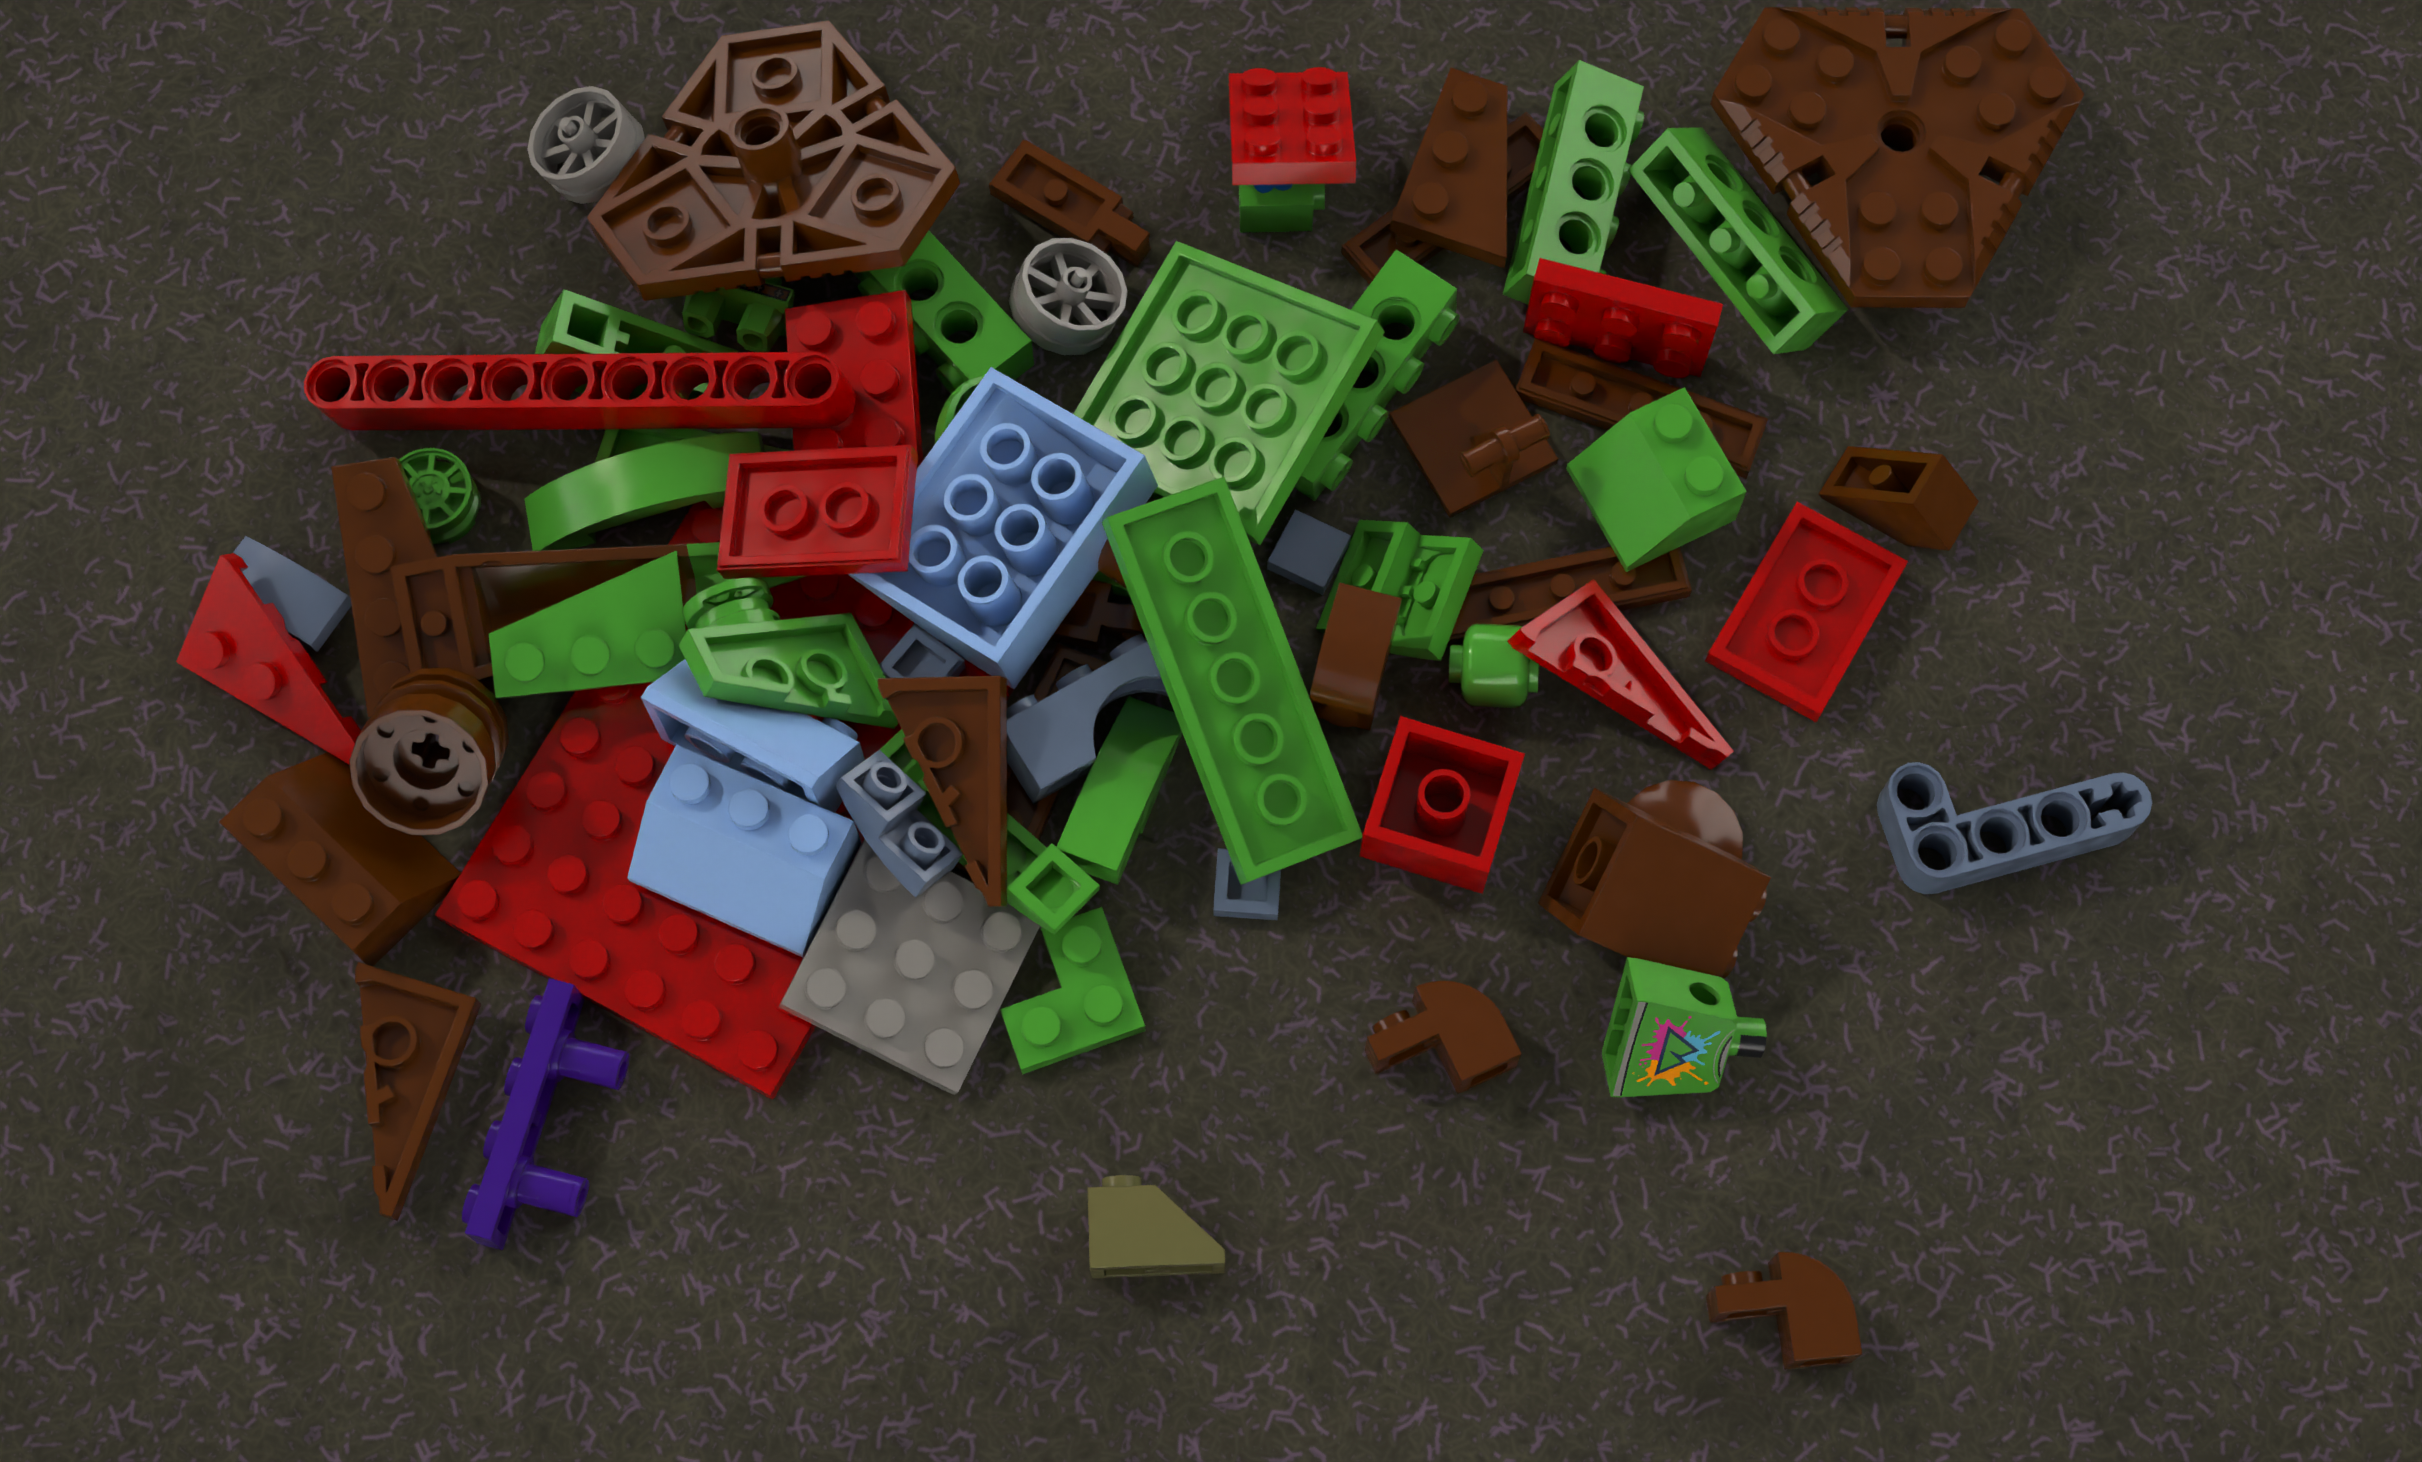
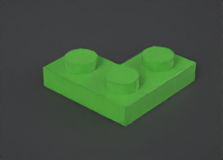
(1088, 1009)

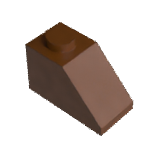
(1902, 494)

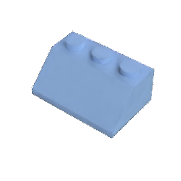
(762, 742)
(742, 850)

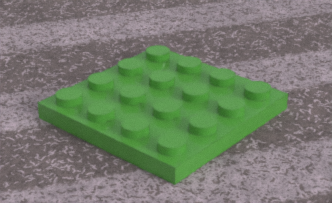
(1228, 380)

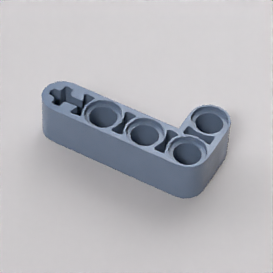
(2014, 821)

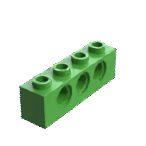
(1608, 111)
(1737, 240)
(1398, 294)
(954, 307)

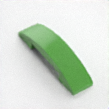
(633, 488)
(1039, 878)

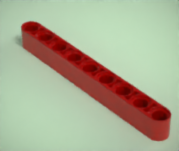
(603, 404)

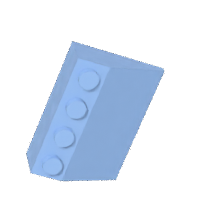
(1009, 525)

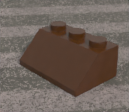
(338, 857)

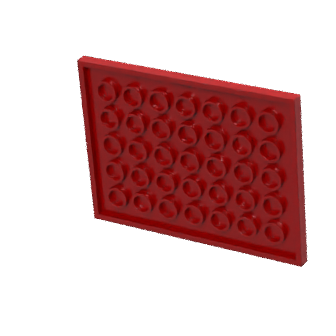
(559, 854)

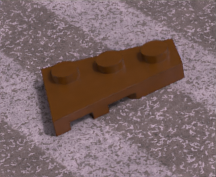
(1460, 173)

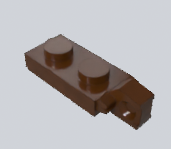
(1069, 203)

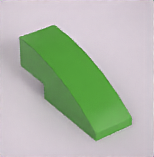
(1121, 790)

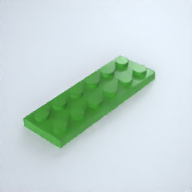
(1232, 679)

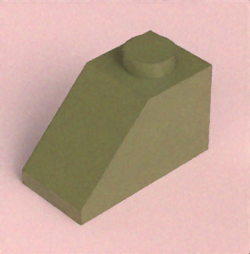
(1144, 1233)

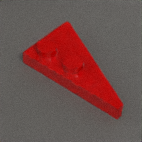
(1604, 656)
(254, 658)

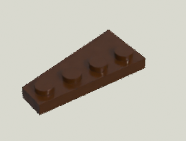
(379, 530)

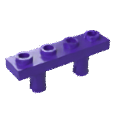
(531, 1083)

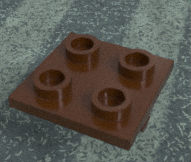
(1474, 438)

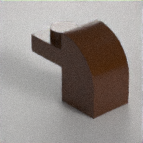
(1354, 656)
(1458, 1024)
(1810, 1307)

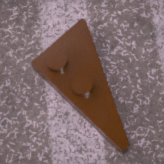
(961, 745)
(412, 1051)

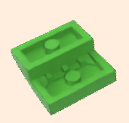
(1422, 570)

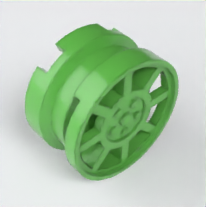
(443, 492)
(731, 605)

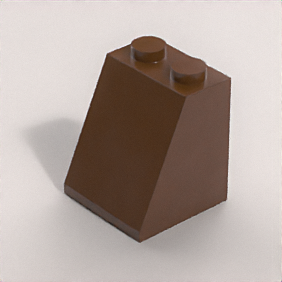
(1653, 889)

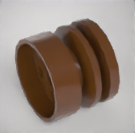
(409, 775)

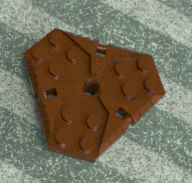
(1956, 98)
(768, 152)

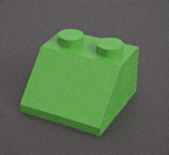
(1657, 480)

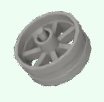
(573, 134)
(1075, 269)

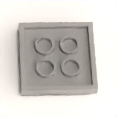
(910, 972)

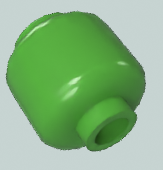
(1491, 669)

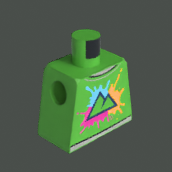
(1674, 1032)

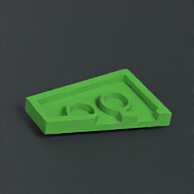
(597, 639)
(792, 666)

